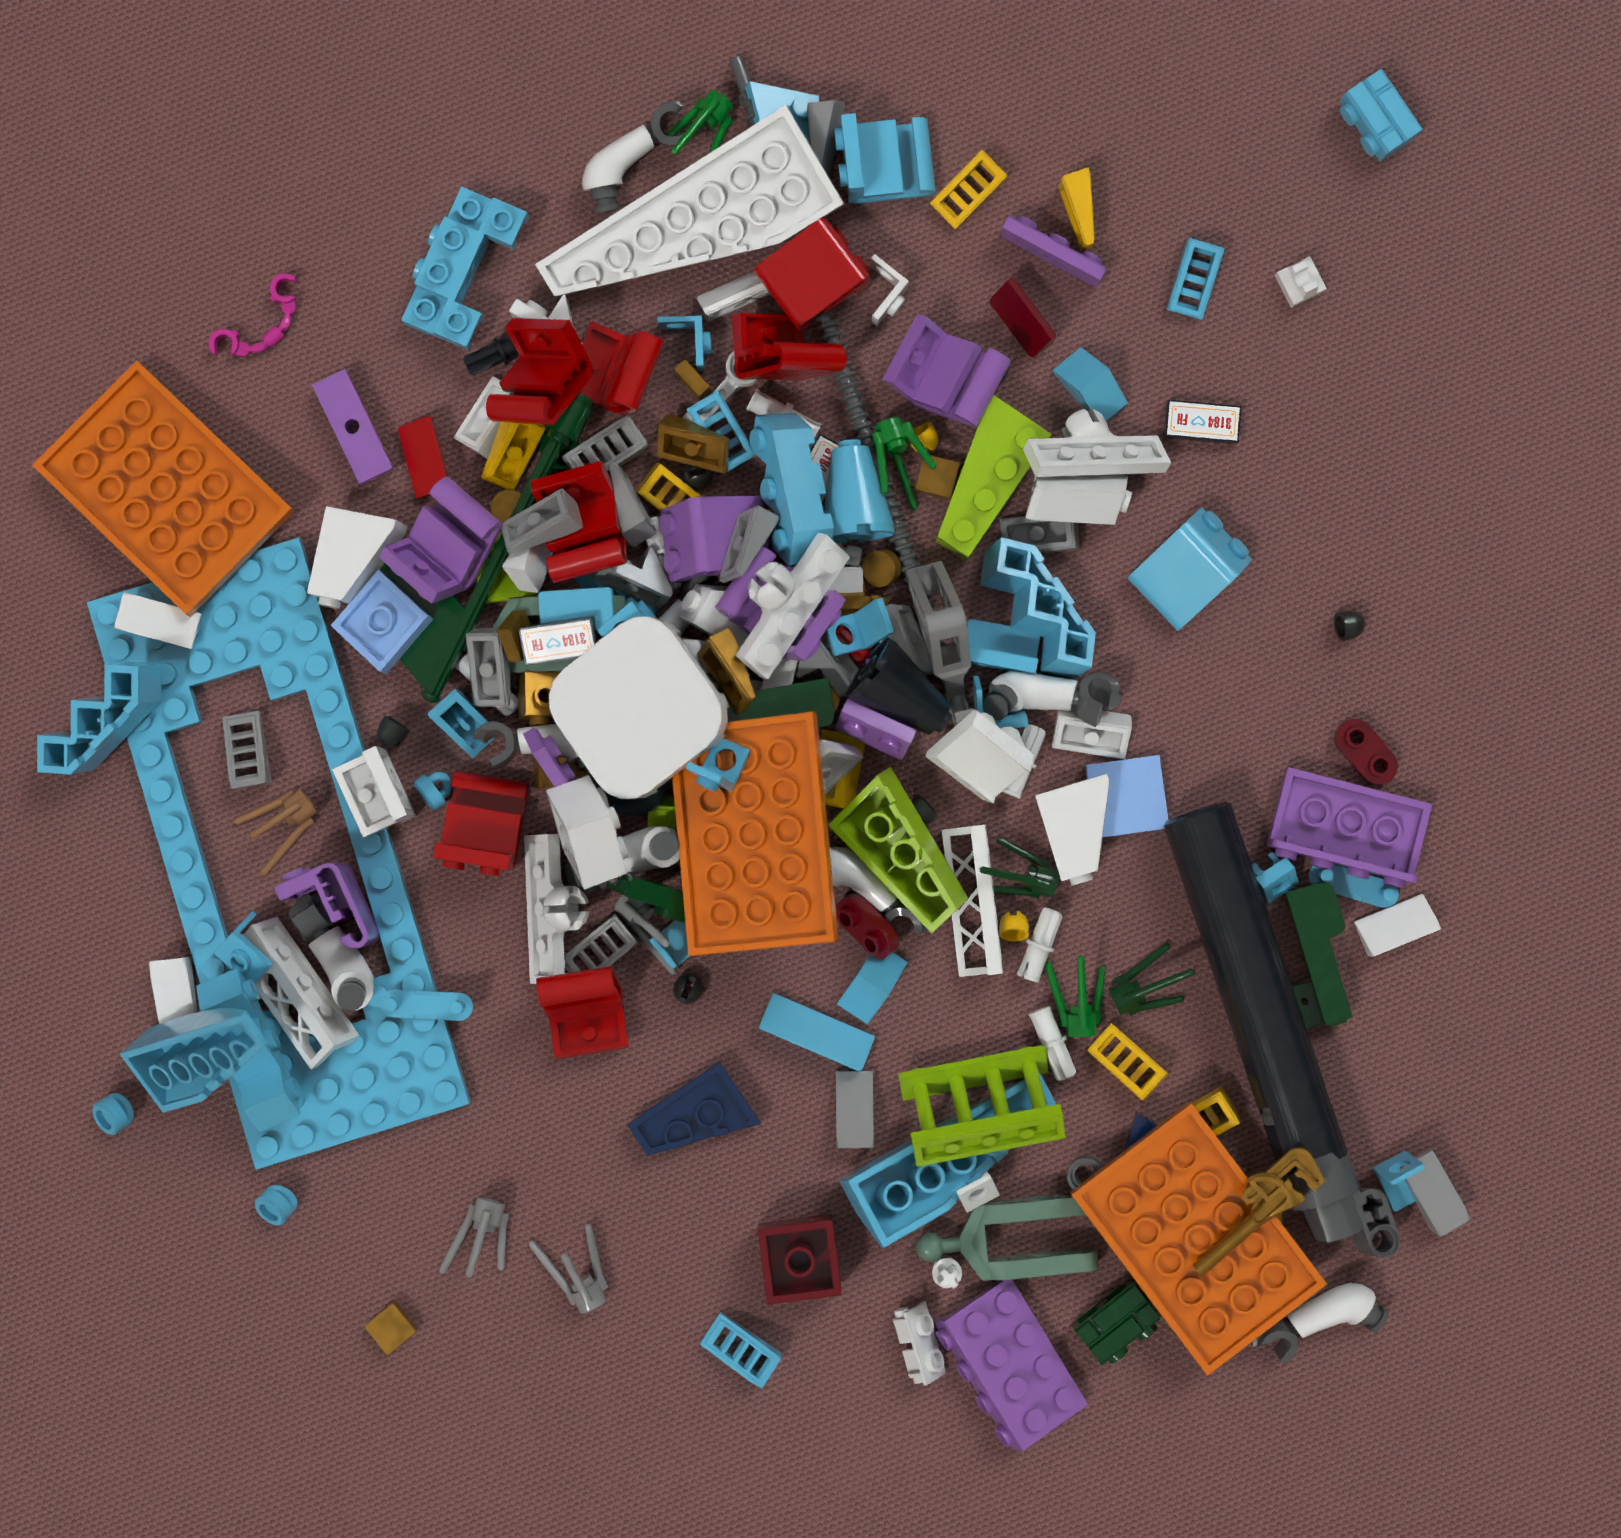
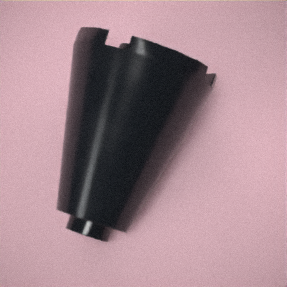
(899, 690)

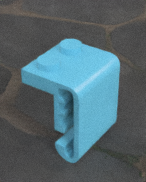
(884, 159)
(1190, 568)

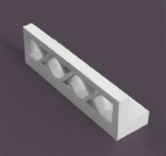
(986, 902)
(304, 989)

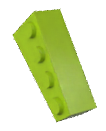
(988, 476)
(899, 850)

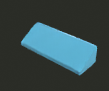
(816, 1032)

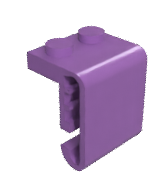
(945, 372)
(699, 534)
(444, 544)
(745, 613)
(875, 728)
(338, 891)

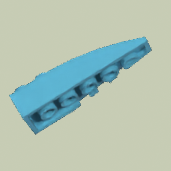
(192, 1055)
(899, 1197)

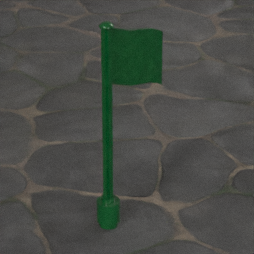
(443, 640)

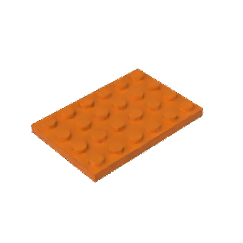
(163, 488)
(759, 854)
(1166, 1209)

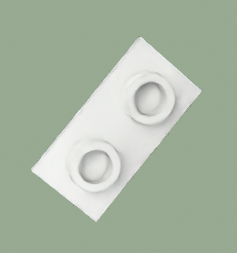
(925, 1359)

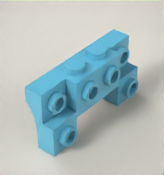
(452, 263)

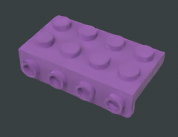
(1348, 827)
(1010, 1365)

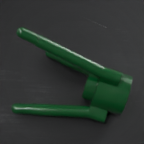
(1036, 881)
(1129, 994)

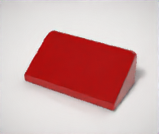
(423, 455)

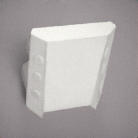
(982, 755)

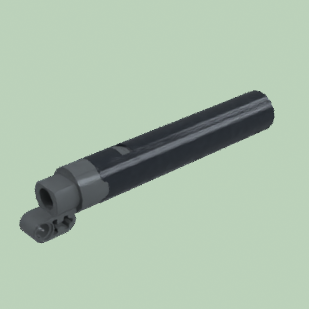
(1271, 1027)

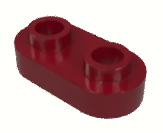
(1364, 754)
(867, 926)

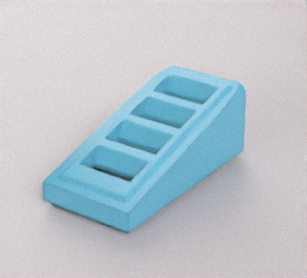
(1185, 261)
(707, 403)
(745, 1369)

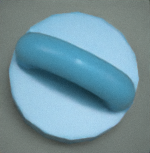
(429, 793)
(113, 1113)
(276, 1204)

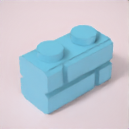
(1379, 116)

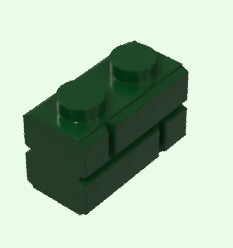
(1116, 1323)

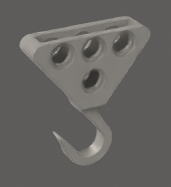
(951, 660)

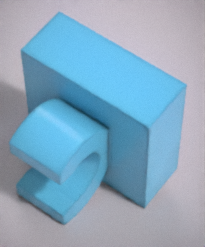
(1276, 879)

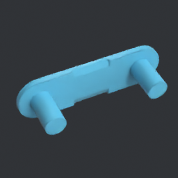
(1365, 890)
(426, 1005)

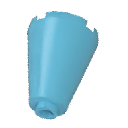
(856, 496)

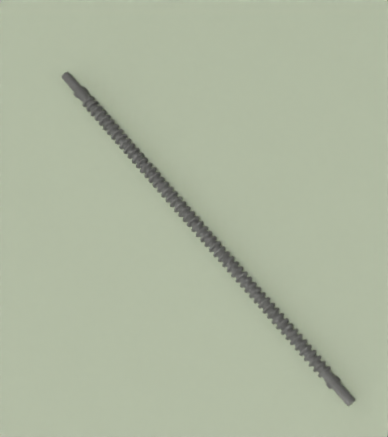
(852, 398)

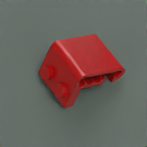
(813, 273)
(775, 350)
(620, 367)
(545, 376)
(600, 541)
(483, 823)
(584, 1012)

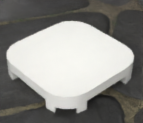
(637, 707)

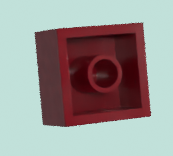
(799, 1259)

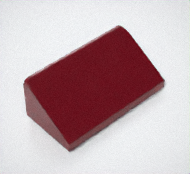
(1022, 318)

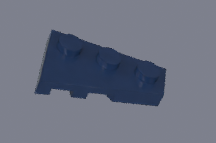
(696, 1111)

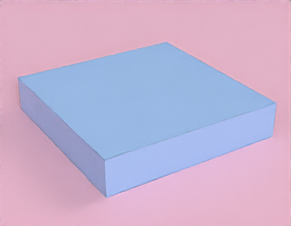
(382, 622)
(1134, 795)

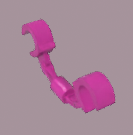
(270, 338)

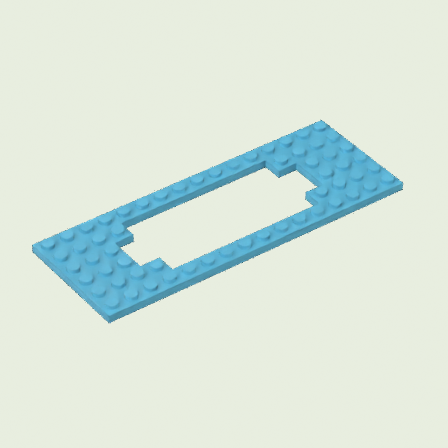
(268, 621)

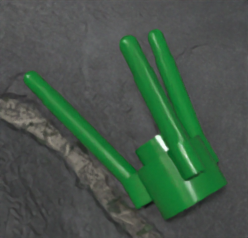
(710, 112)
(892, 436)
(1082, 1017)

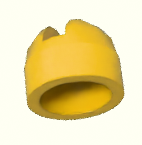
(927, 435)
(1014, 927)

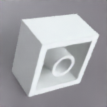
(588, 831)

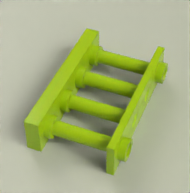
(987, 1134)

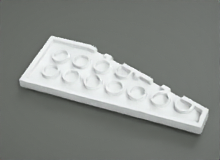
(725, 204)

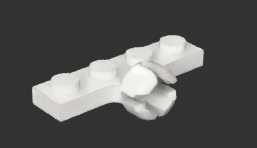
(1094, 450)
(788, 602)
(550, 906)

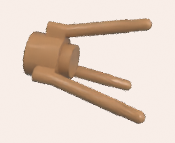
(295, 809)

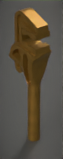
(1270, 1198)

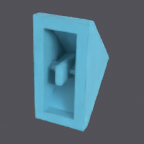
(1091, 383)
(459, 721)
(871, 986)

